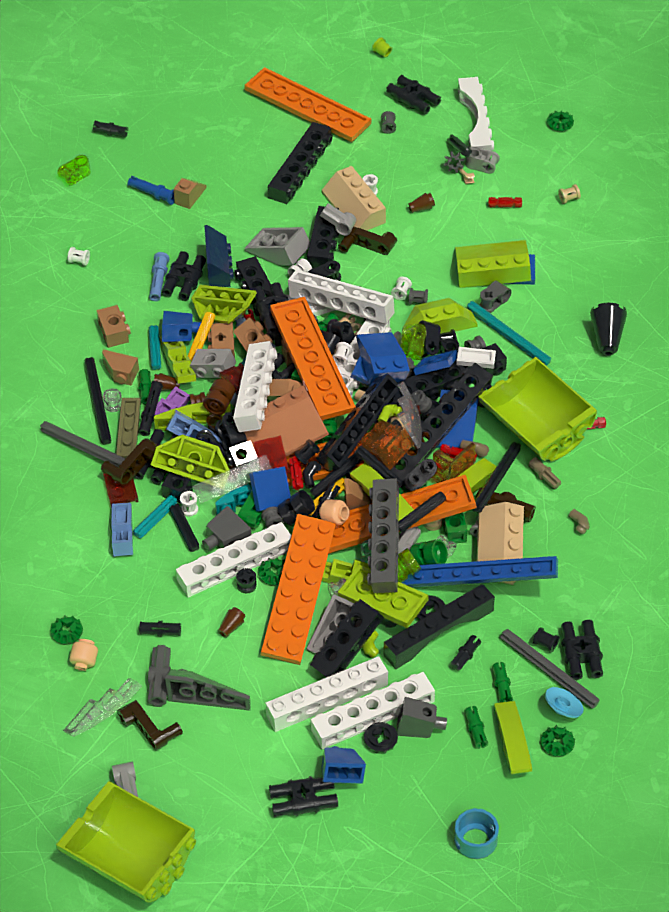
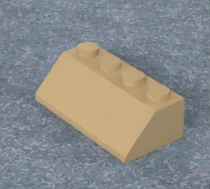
(352, 195)
(500, 533)

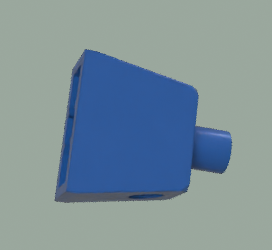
(178, 326)
(342, 765)

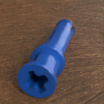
(158, 192)

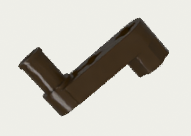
(368, 240)
(132, 464)
(135, 713)

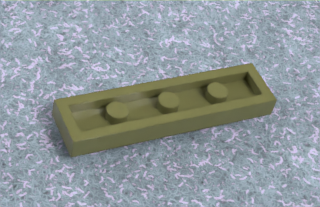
(128, 426)

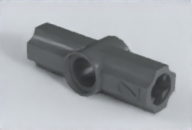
(156, 676)

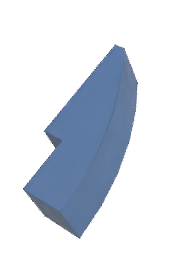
(182, 424)
(122, 529)

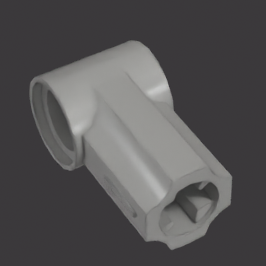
(343, 221)
(408, 538)
(125, 777)

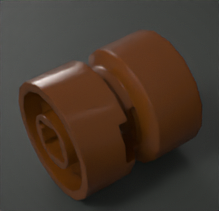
(219, 396)

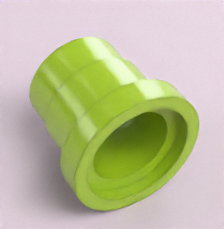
(382, 47)

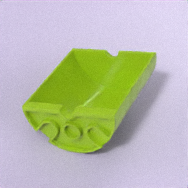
(540, 409)
(130, 843)

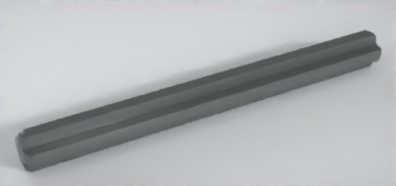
(81, 443)
(550, 668)

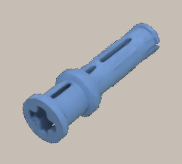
(159, 271)

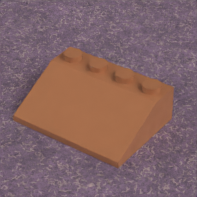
(292, 418)

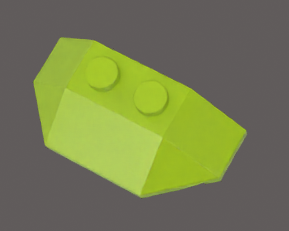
(224, 302)
(445, 313)
(190, 458)

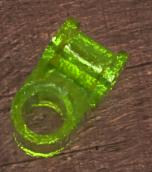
(76, 170)
(413, 343)

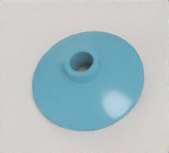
(564, 702)

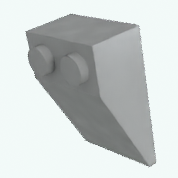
(279, 245)
(336, 611)

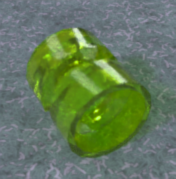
(406, 565)

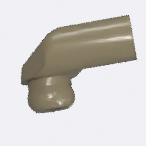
(480, 449)
(581, 519)

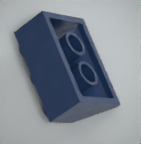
(217, 258)

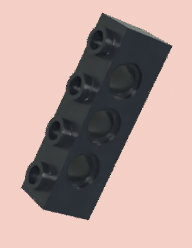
(322, 241)
(357, 638)

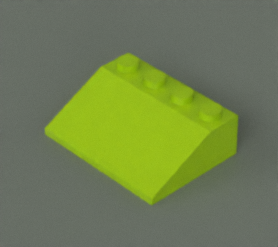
(493, 262)

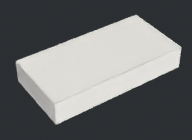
(482, 357)

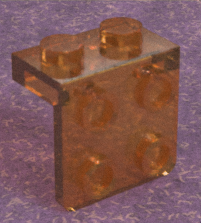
(387, 443)
(451, 468)

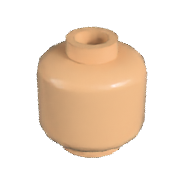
(334, 511)
(83, 654)

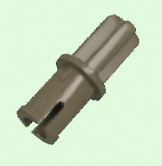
(544, 473)

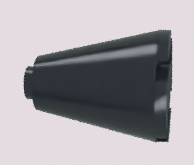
(608, 326)

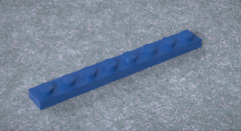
(484, 572)

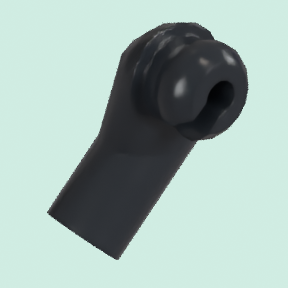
(312, 468)

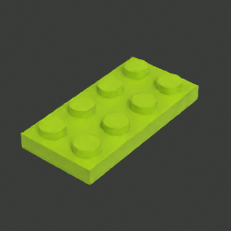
(397, 607)

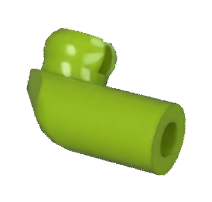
(389, 411)
(369, 647)

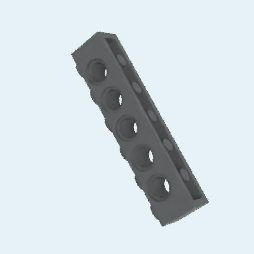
(385, 580)

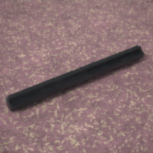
(98, 401)
(336, 474)
(496, 476)

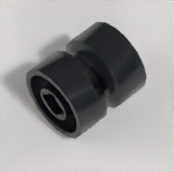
(298, 503)

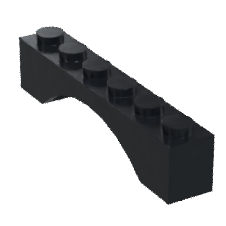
(409, 642)

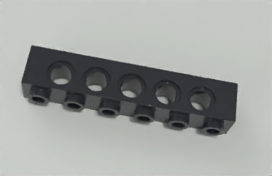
(299, 163)
(250, 276)
(357, 422)

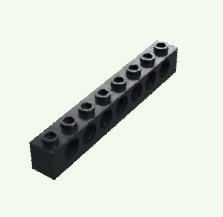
(442, 379)
(481, 380)

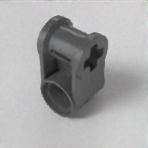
(494, 296)

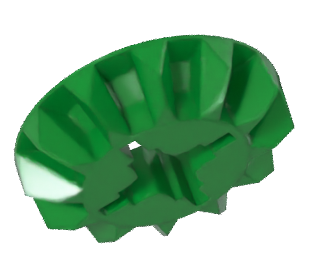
(566, 123)
(269, 576)
(64, 636)
(556, 748)

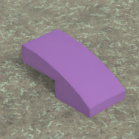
(175, 399)

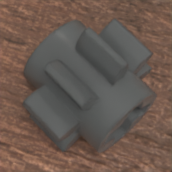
(456, 158)

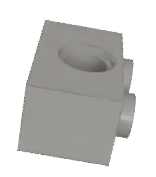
(210, 362)

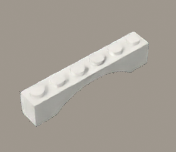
(471, 96)

